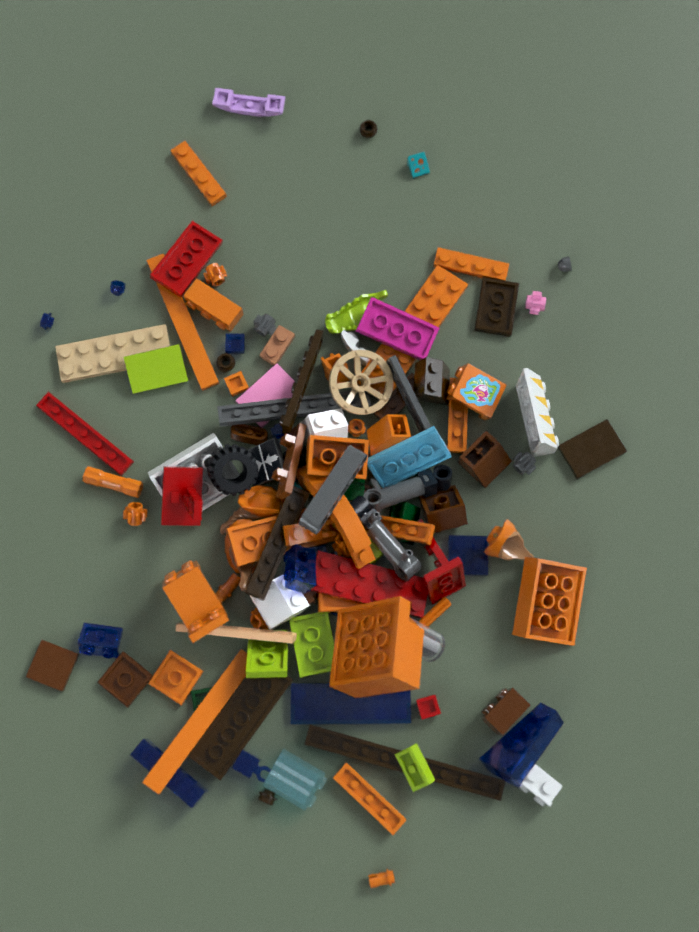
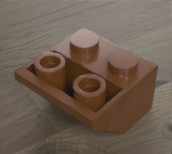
(485, 459)

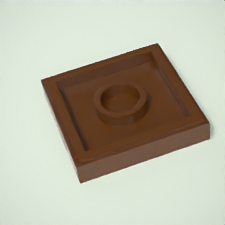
(52, 665)
(125, 679)

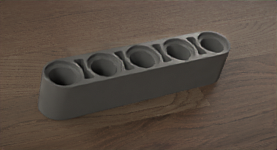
(333, 489)

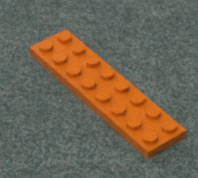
(430, 304)

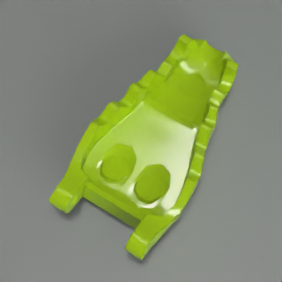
(350, 315)

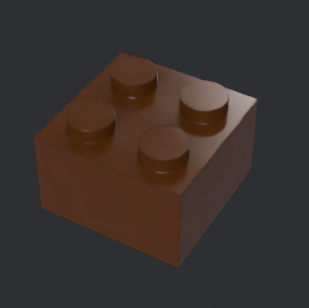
(504, 711)

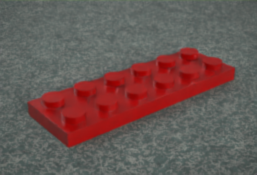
(370, 583)

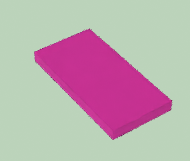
(397, 329)

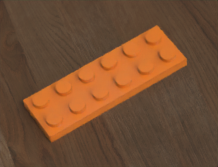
(250, 538)

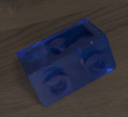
(100, 640)

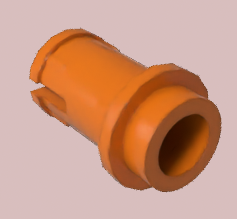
(381, 879)

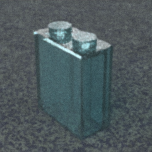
(295, 779)

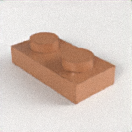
(277, 345)

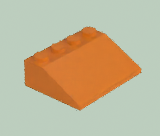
(549, 601)

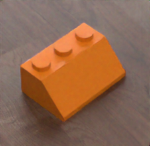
(325, 452)

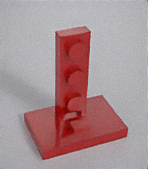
(182, 496)
(447, 576)

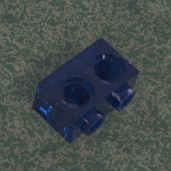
(300, 569)

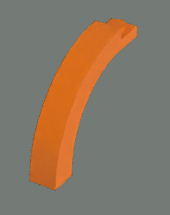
(344, 519)

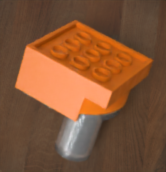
(381, 649)

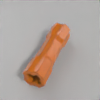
(110, 481)

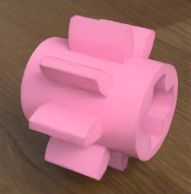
(535, 303)

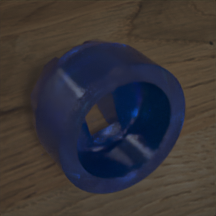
(117, 287)

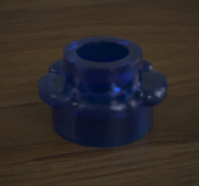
(47, 321)

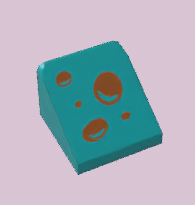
(418, 164)

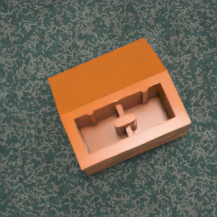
(387, 432)

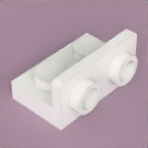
(541, 785)

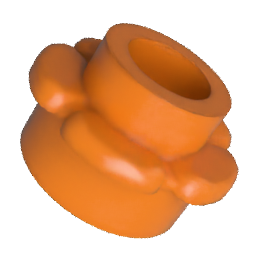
(361, 428)

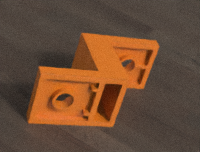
(194, 600)

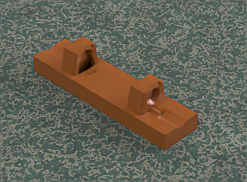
(287, 475)

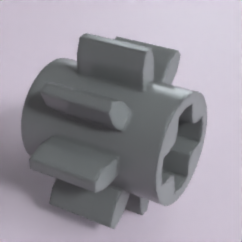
(264, 325)
(524, 463)

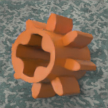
(215, 274)
(135, 514)
(340, 546)
(257, 620)

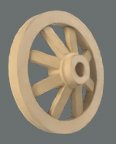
(365, 382)

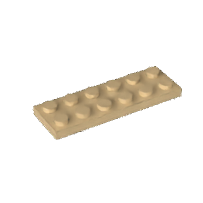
(106, 353)

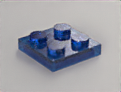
(471, 553)

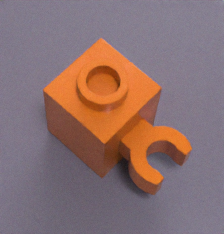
(328, 364)

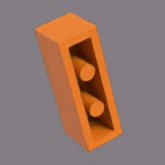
(213, 305)

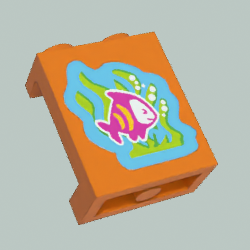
(476, 390)

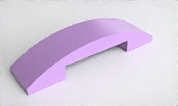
(248, 105)

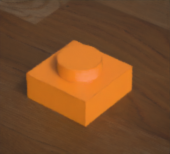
(236, 383)

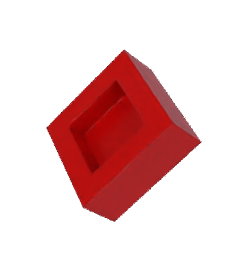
(428, 706)

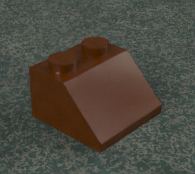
(444, 509)

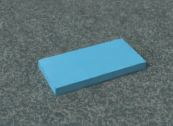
(408, 457)

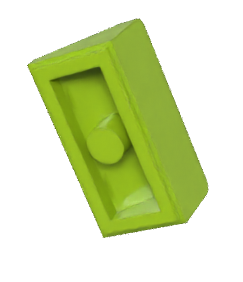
(415, 767)

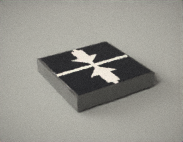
(268, 458)

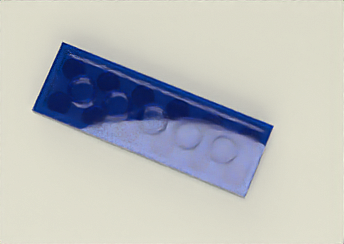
(325, 705)

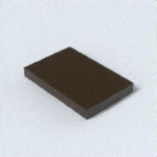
(496, 307)
(592, 449)

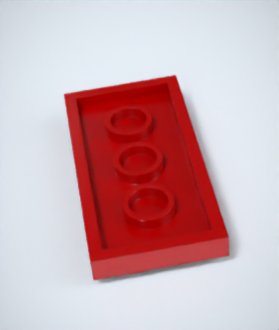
(186, 259)

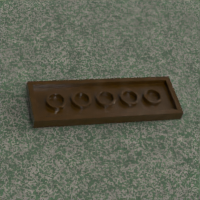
(238, 723)

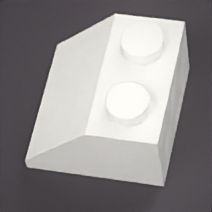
(326, 423)
(280, 603)

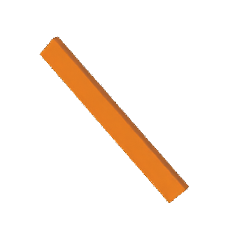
(187, 333)
(197, 724)

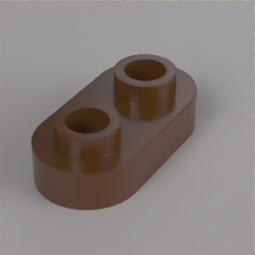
(248, 434)

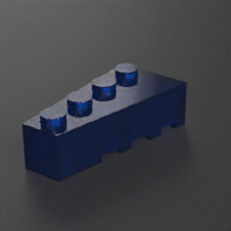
(523, 745)

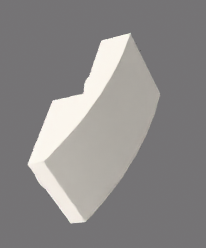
(351, 343)

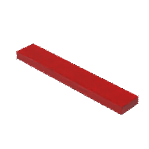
(85, 433)

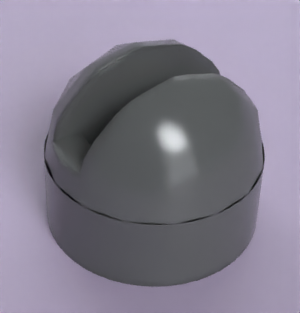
(565, 264)

